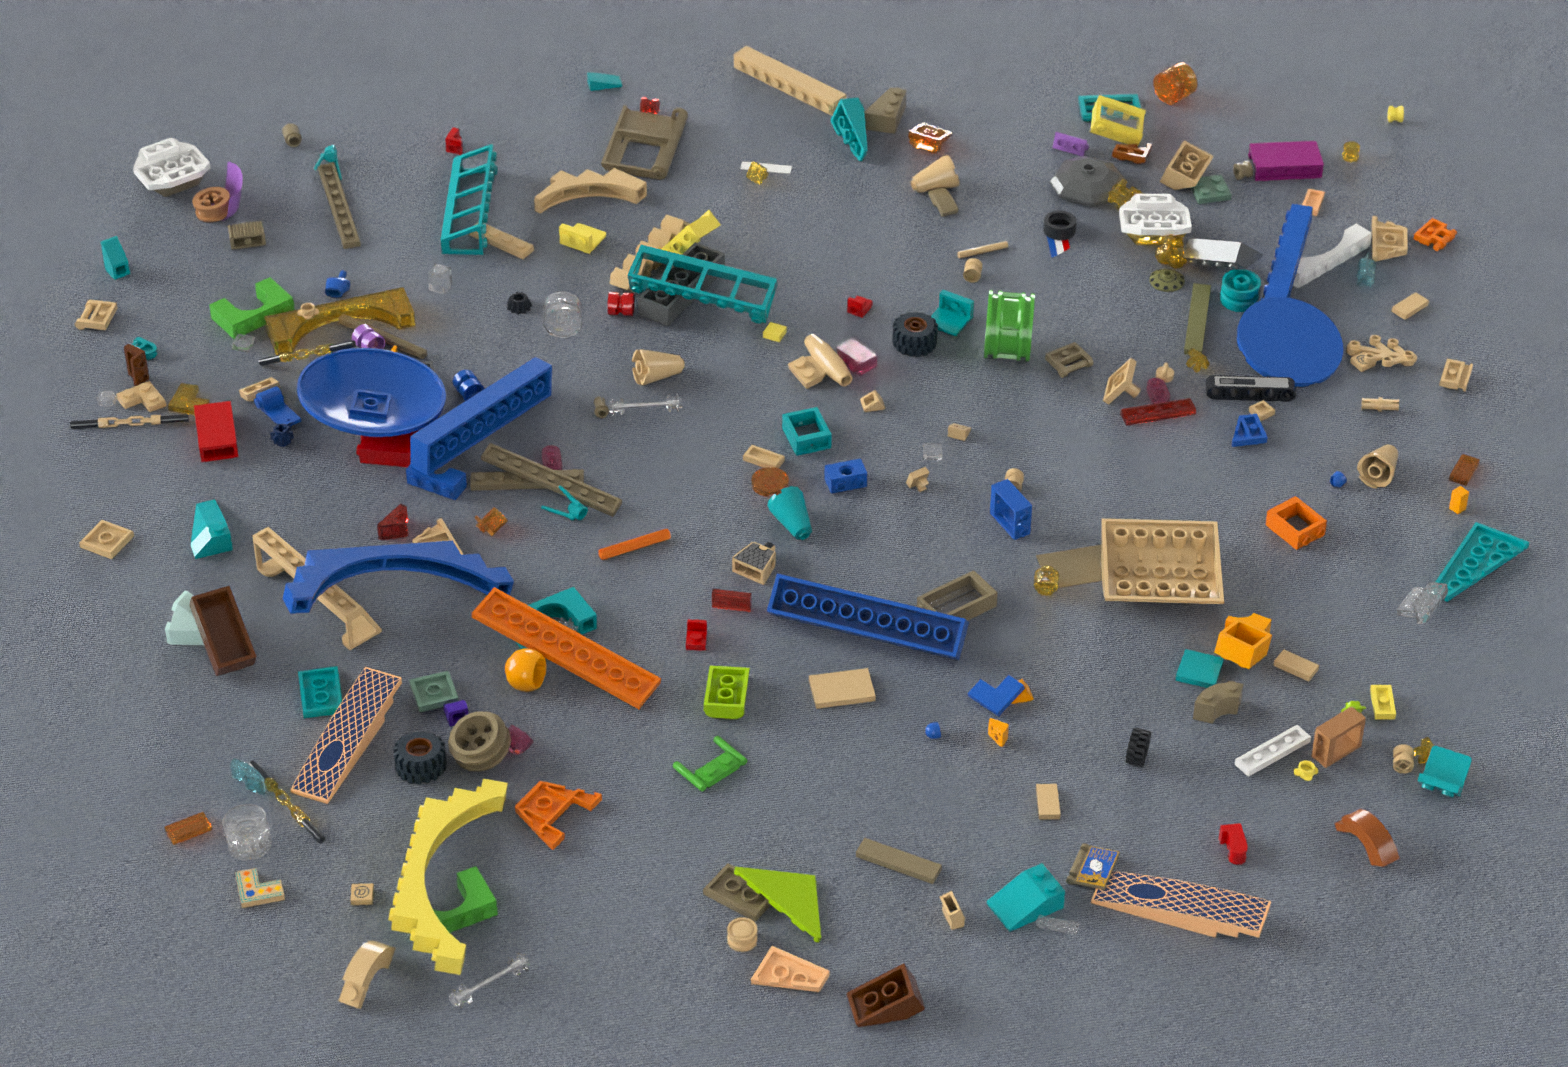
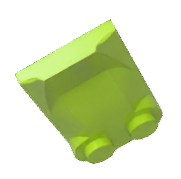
(726, 692)

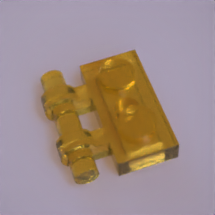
(1120, 188)

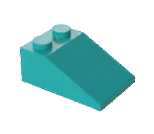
(1027, 897)

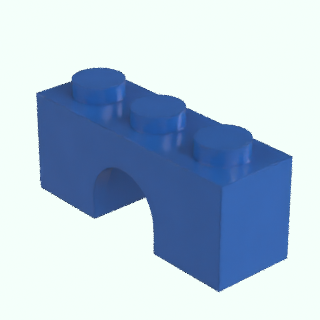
(447, 484)

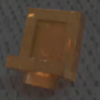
(491, 521)

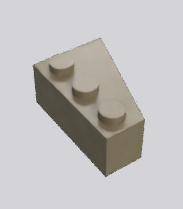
(886, 111)

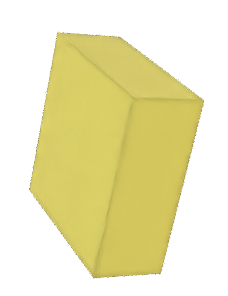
(774, 332)

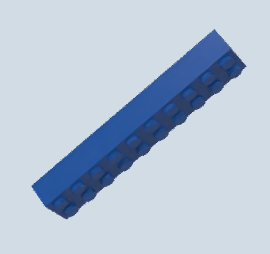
(480, 416)
(868, 616)

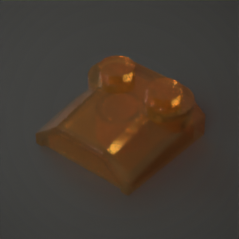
(928, 137)

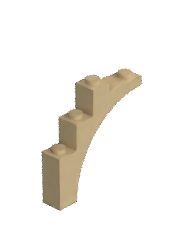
(590, 184)

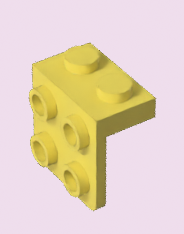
(580, 237)

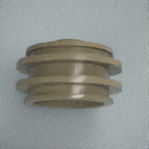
(473, 746)

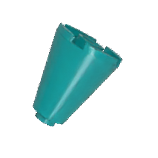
(791, 512)

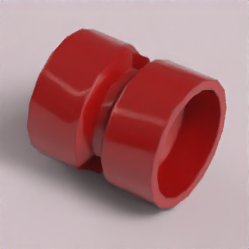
(621, 303)

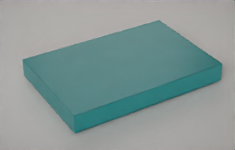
(320, 691)

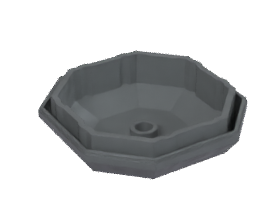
(1085, 180)

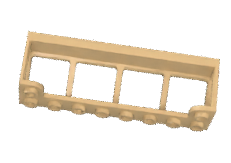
(285, 558)

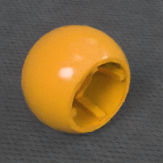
(526, 670)

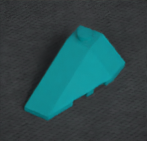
(850, 124)
(209, 531)

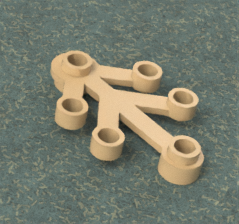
(1388, 357)

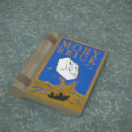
(1093, 866)

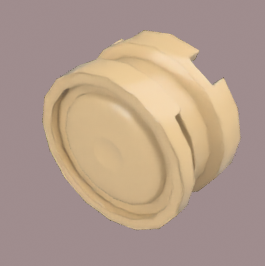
(742, 934)

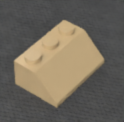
(1186, 167)

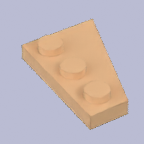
(789, 972)

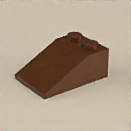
(886, 998)

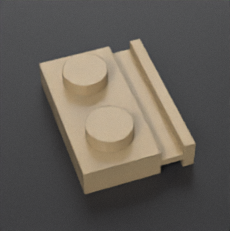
(1456, 374)

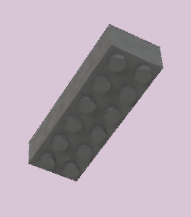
(666, 308)

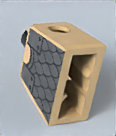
(755, 562)

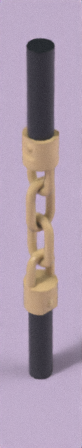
(154, 420)

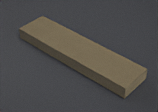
(898, 860)

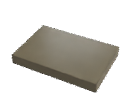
(736, 894)

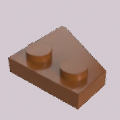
(1131, 152)

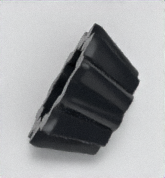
(519, 303)

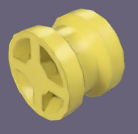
(1395, 114)

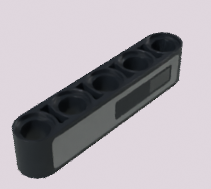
(1250, 388)

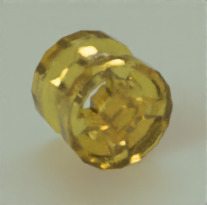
(1351, 151)

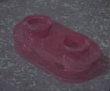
(1157, 390)
(552, 457)

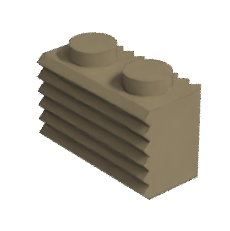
(246, 235)

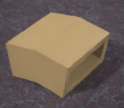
(956, 918)

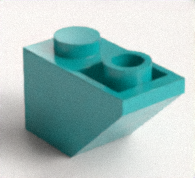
(114, 258)

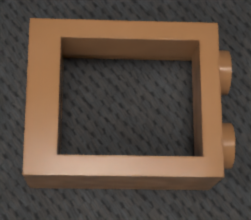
(1338, 737)

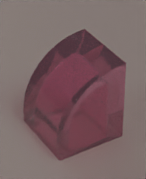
(519, 740)

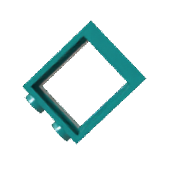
(801, 444)

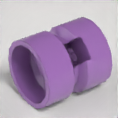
(367, 338)

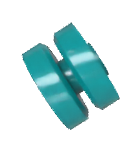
(1240, 289)

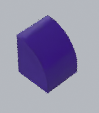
(455, 711)

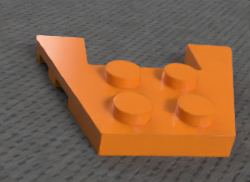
(546, 804)

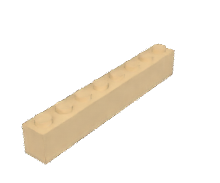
(788, 80)

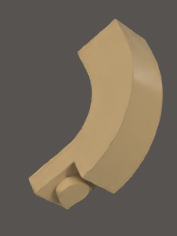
(362, 969)

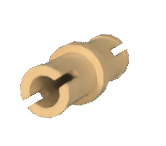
(1380, 404)

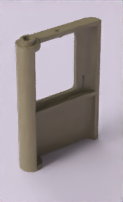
(645, 129)

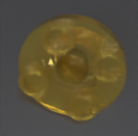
(1171, 252)

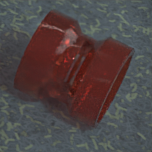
(650, 106)

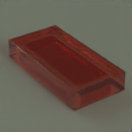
(731, 600)

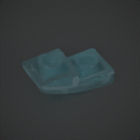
(244, 772)

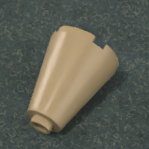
(936, 176)
(655, 366)
(1378, 466)

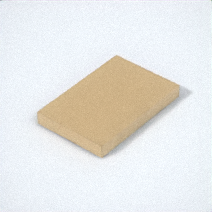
(842, 688)

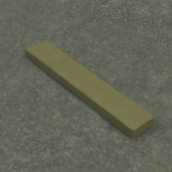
(1197, 317)

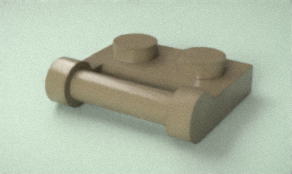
(1067, 355)

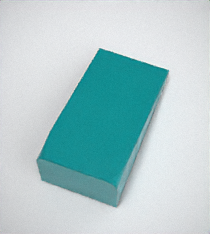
(601, 81)

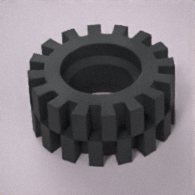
(1138, 747)

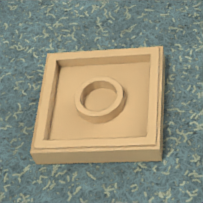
(106, 539)

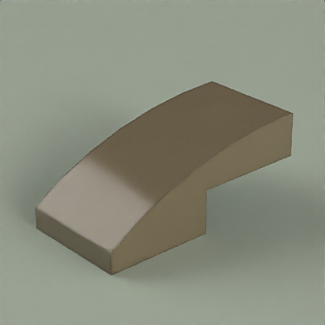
(943, 201)

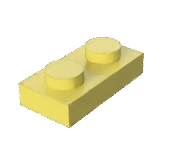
(1383, 702)

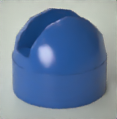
(1338, 479)
(933, 730)

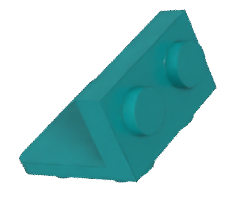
(953, 312)
(1445, 771)

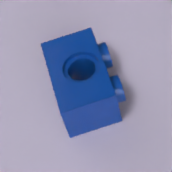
(845, 476)

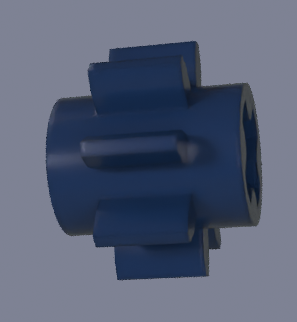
(282, 435)

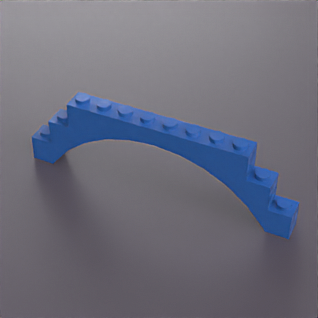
(440, 558)

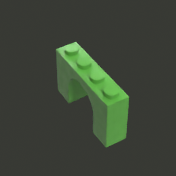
(239, 321)
(478, 902)

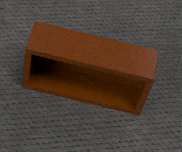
(222, 630)

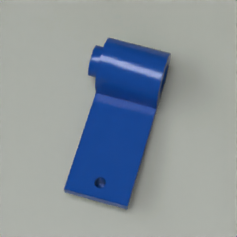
(273, 405)

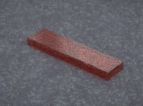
(1158, 411)

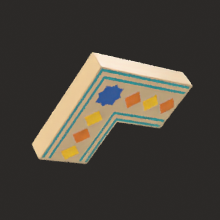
(256, 893)

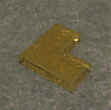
(185, 400)

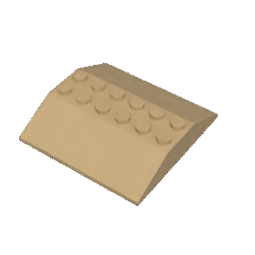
(1161, 561)

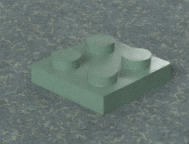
(1211, 189)
(433, 691)

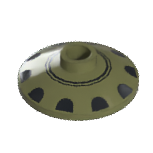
(1167, 280)

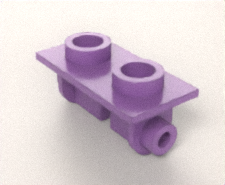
(1070, 144)

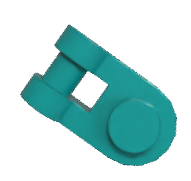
(149, 347)

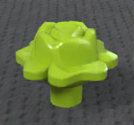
(1355, 704)

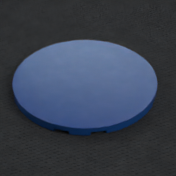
(1290, 340)

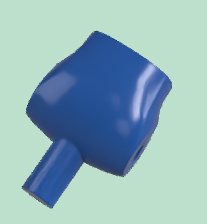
(337, 285)

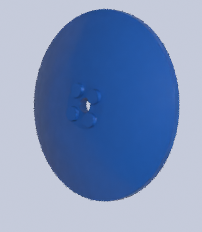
(371, 392)

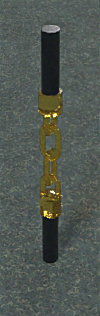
(326, 348)
(300, 817)

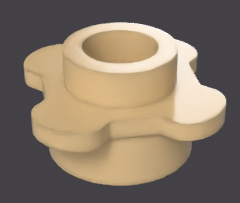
(307, 311)

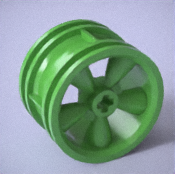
(1009, 325)

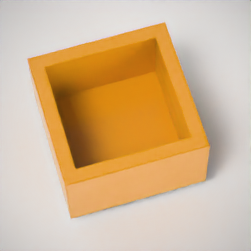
(1243, 644)

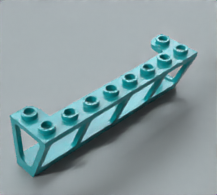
(449, 217)
(757, 313)

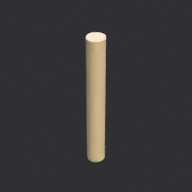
(984, 249)

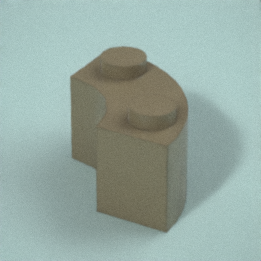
(1218, 701)

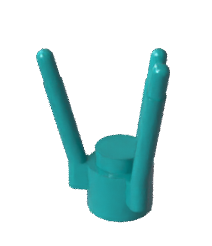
(330, 155)
(575, 509)

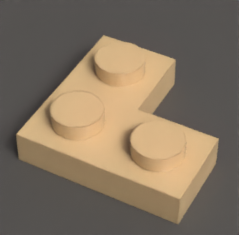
(143, 393)

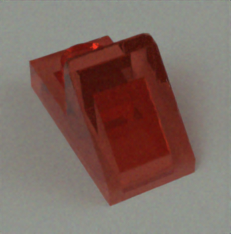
(394, 524)

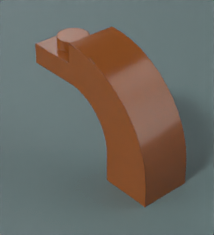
(1372, 834)

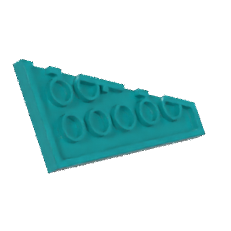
(1478, 556)

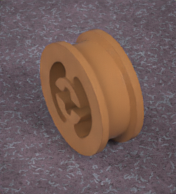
(203, 200)

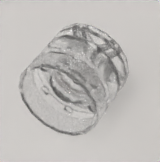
(247, 832)

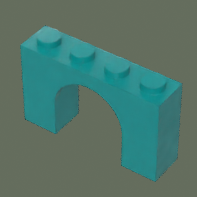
(568, 605)

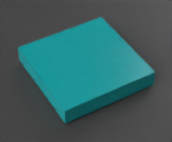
(1199, 669)

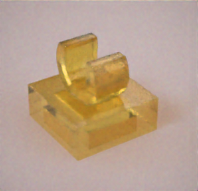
(757, 172)
(1198, 359)
(1424, 750)

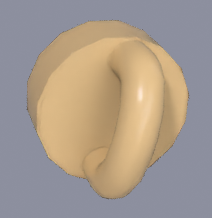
(1165, 373)

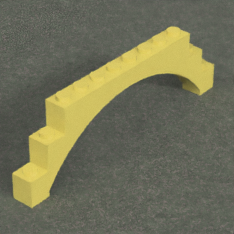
(412, 907)

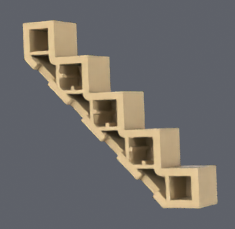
(657, 239)

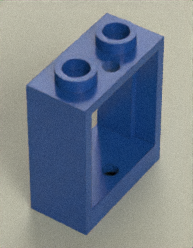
(1015, 523)

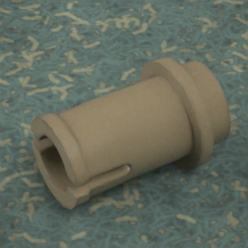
(601, 409)

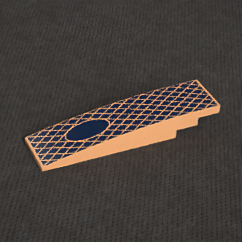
(347, 735)
(1184, 904)

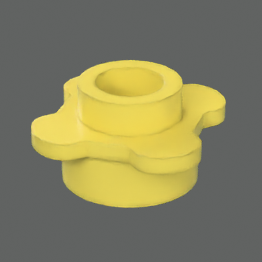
(1306, 770)

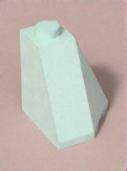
(183, 628)

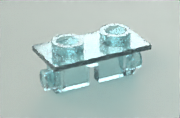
(1366, 271)

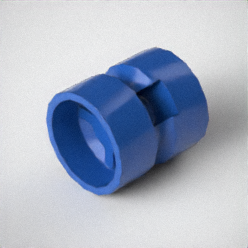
(467, 384)

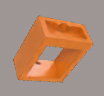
(1278, 516)

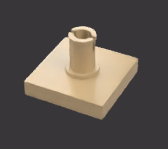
(1121, 381)

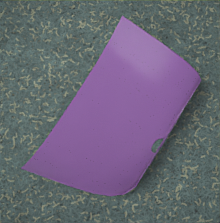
(234, 187)

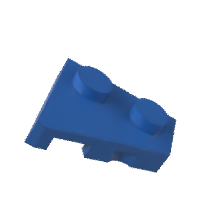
(1249, 431)

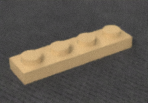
(506, 242)

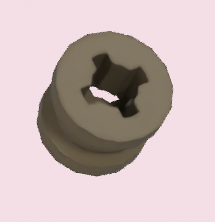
(1243, 170)

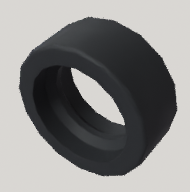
(1059, 217)

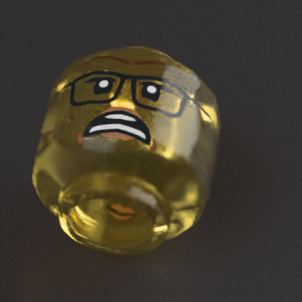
(1046, 580)

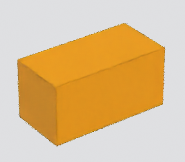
(1459, 499)

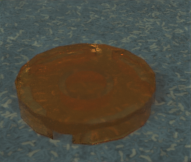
(769, 481)

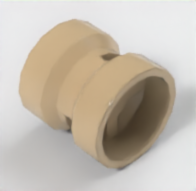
(972, 270)
(1016, 477)
(1403, 758)

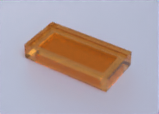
(1464, 469)
(188, 828)

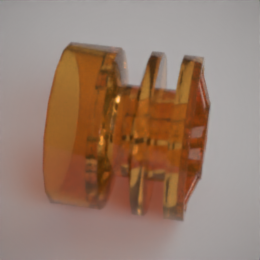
(1175, 83)

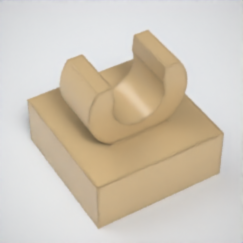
(919, 479)

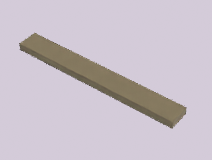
(339, 205)
(551, 479)

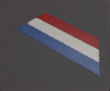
(1057, 246)

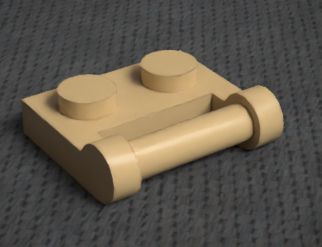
(101, 316)

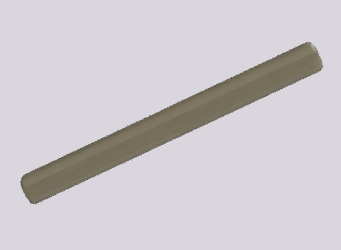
(389, 338)

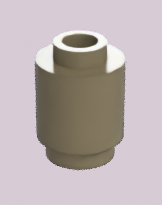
(292, 135)

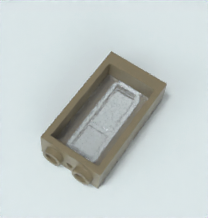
(961, 597)

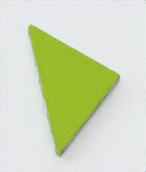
(788, 893)

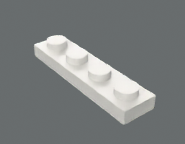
(1272, 750)

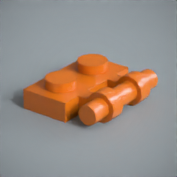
(1430, 234)

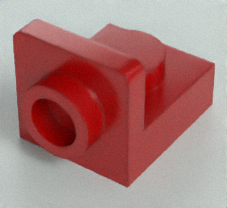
(454, 142)
(858, 306)
(696, 635)

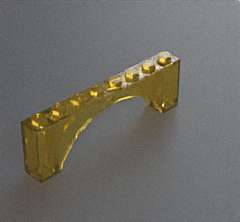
(388, 306)

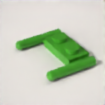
(715, 769)

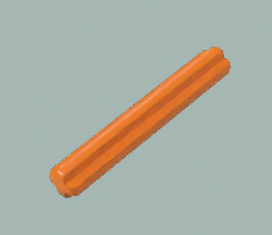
(634, 544)

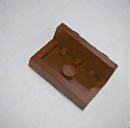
(136, 364)

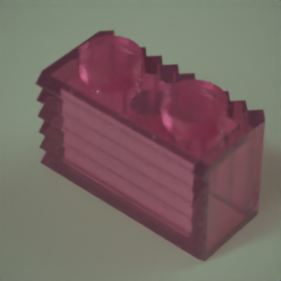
(857, 356)

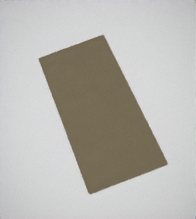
(1075, 565)

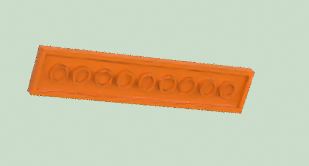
(566, 648)

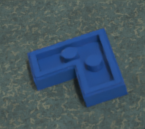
(996, 699)

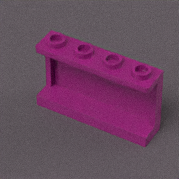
(1286, 160)

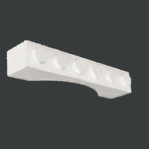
(1353, 242)

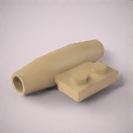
(822, 362)

